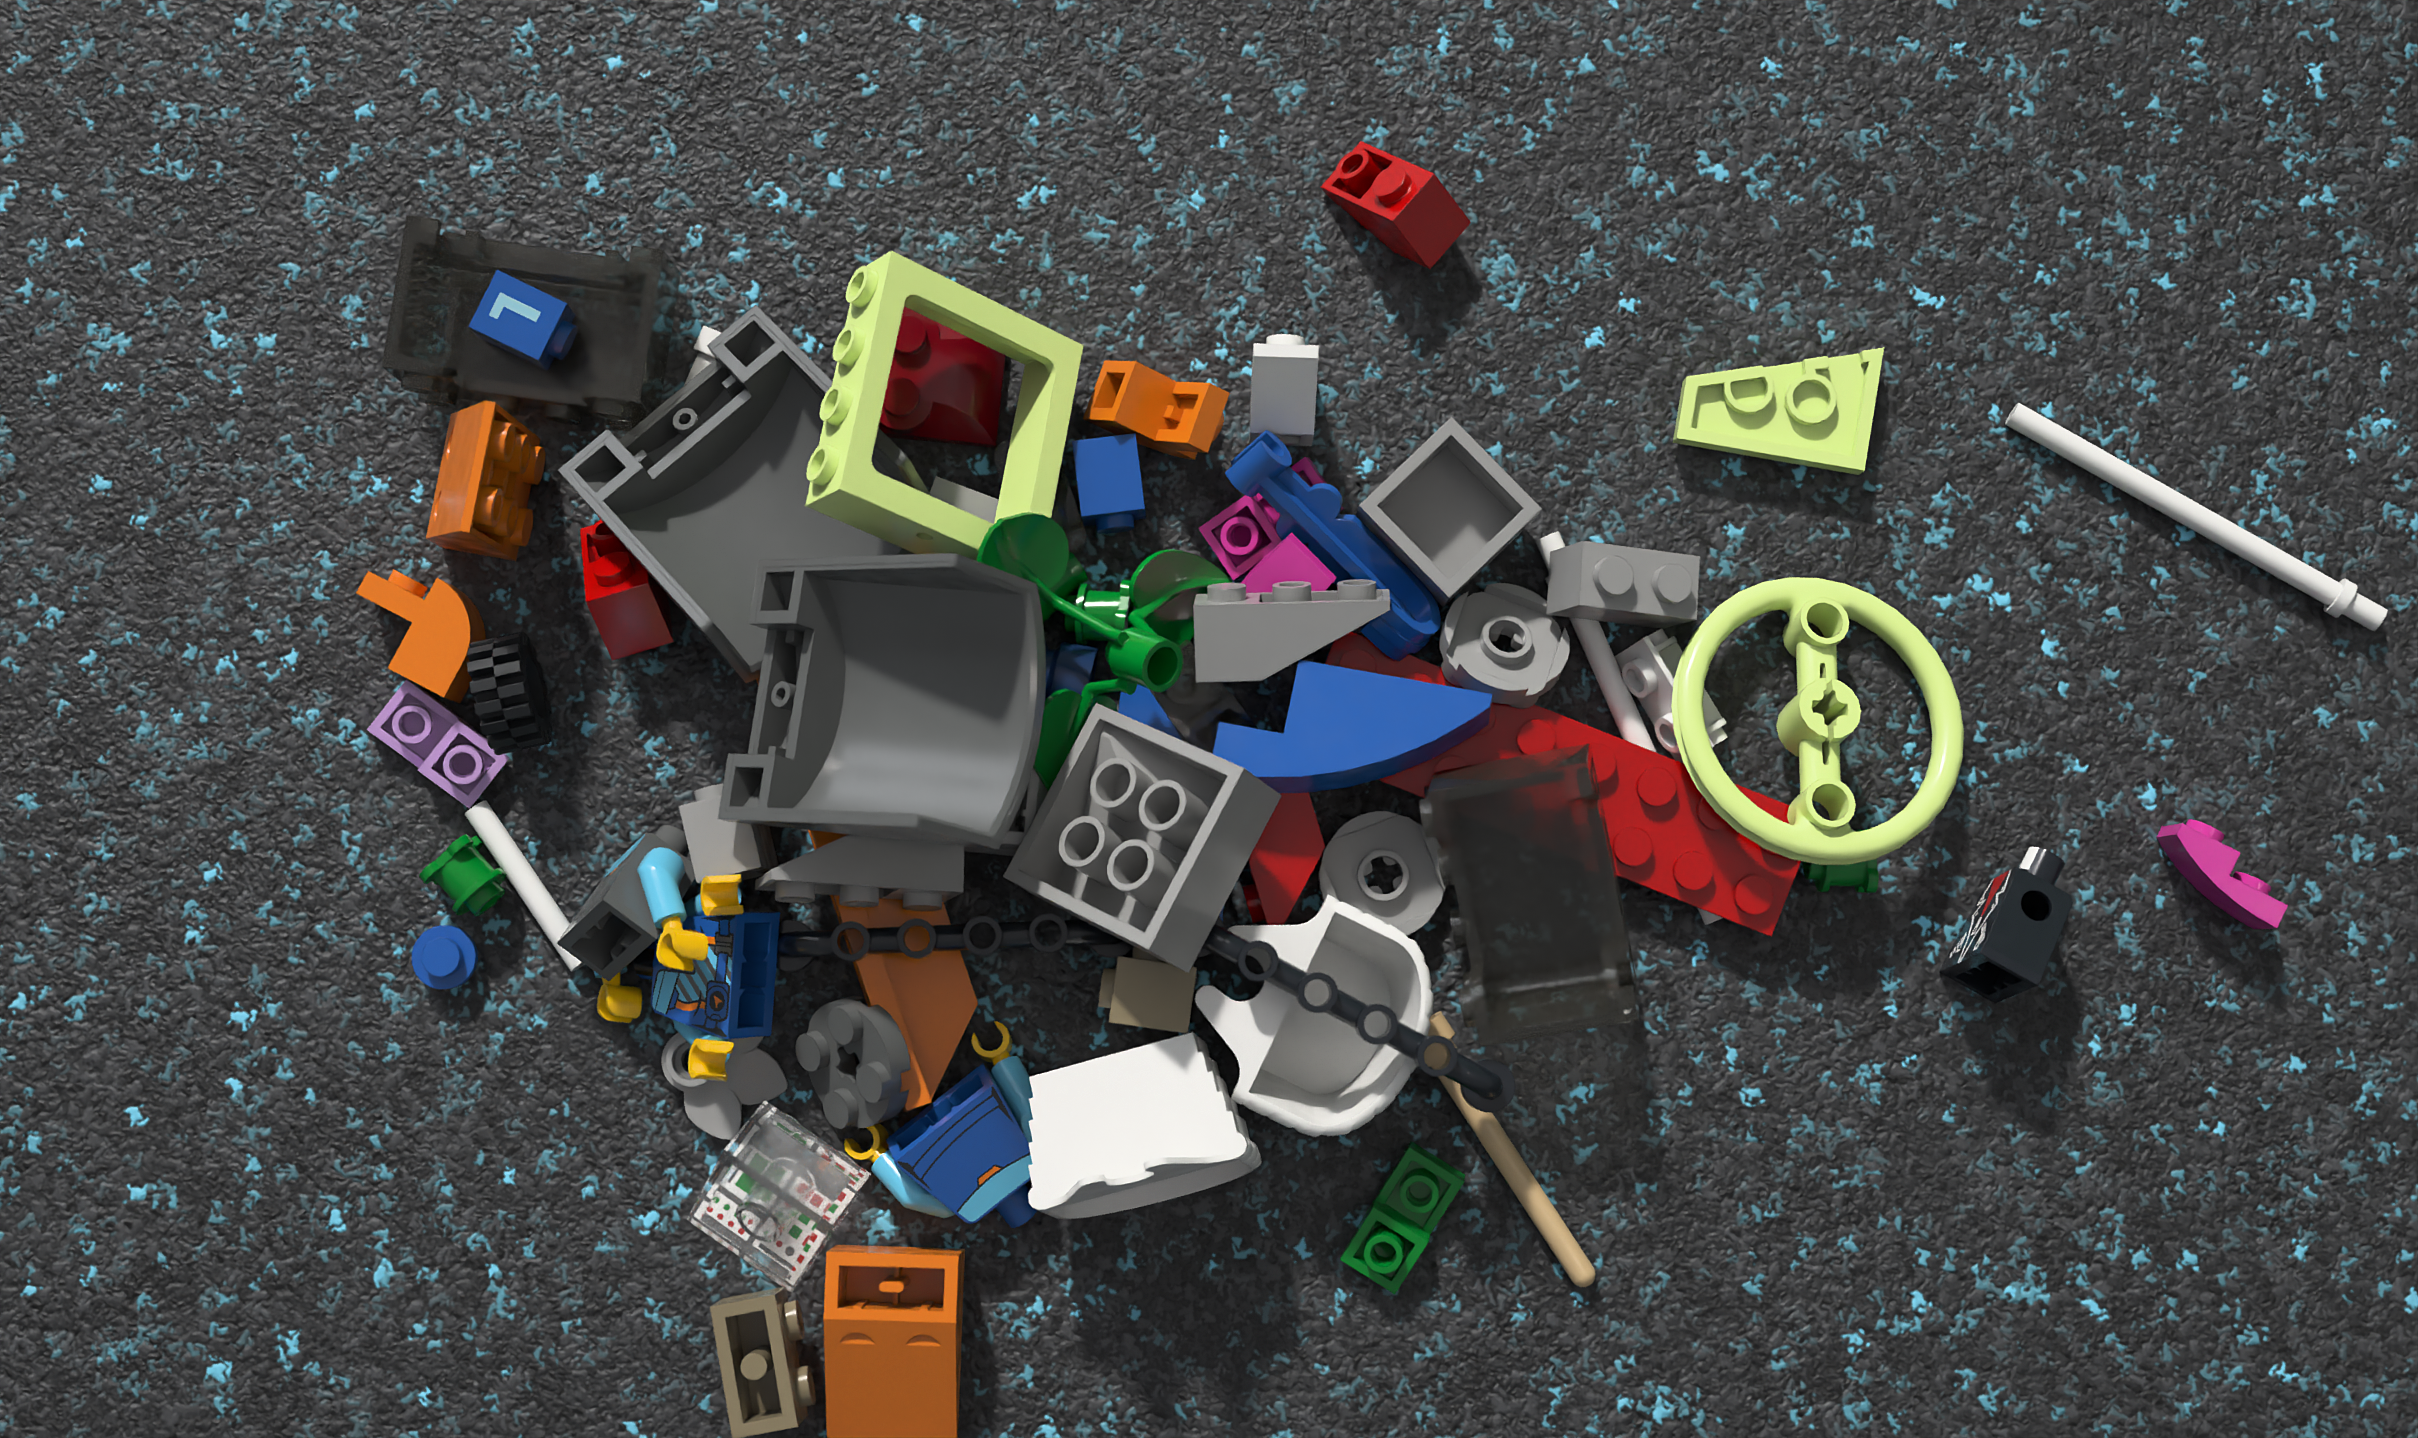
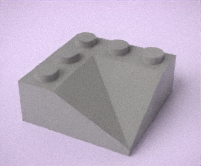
(1143, 836)

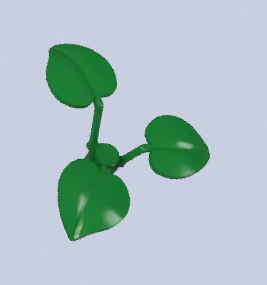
(1140, 655)

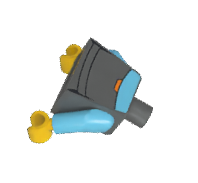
(628, 914)

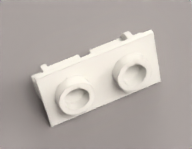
(1649, 674)

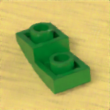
(1402, 1217)

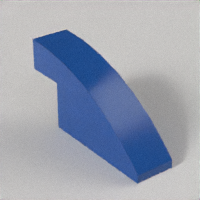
(1353, 729)

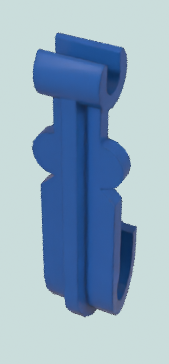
(1338, 543)

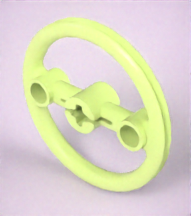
(1818, 721)

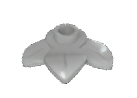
(718, 1104)

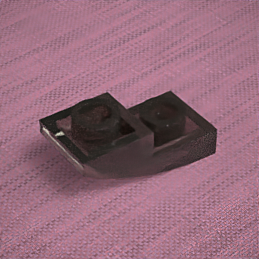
(1200, 706)

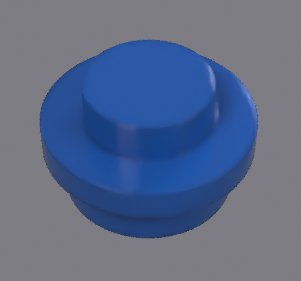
(444, 957)

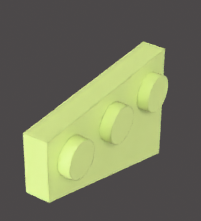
(1787, 413)

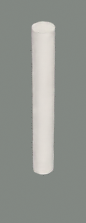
(521, 877)

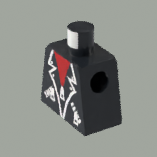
(2011, 929)

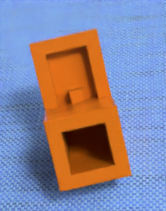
(1161, 411)
(439, 634)

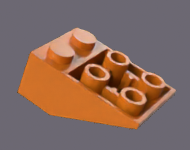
(486, 483)
(893, 1341)

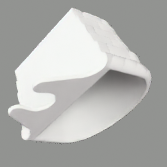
(1310, 1065)
(1134, 1130)

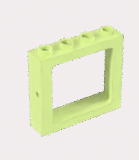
(841, 466)

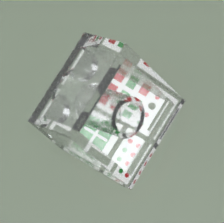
(777, 1195)

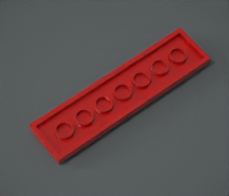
(1654, 813)

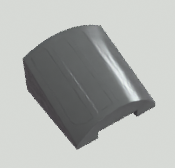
(725, 483)
(892, 699)

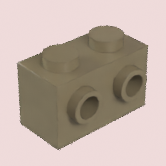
(1148, 993)
(761, 1362)

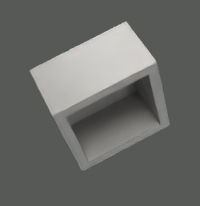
(1447, 511)

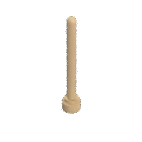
(1513, 1167)

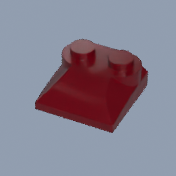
(942, 386)

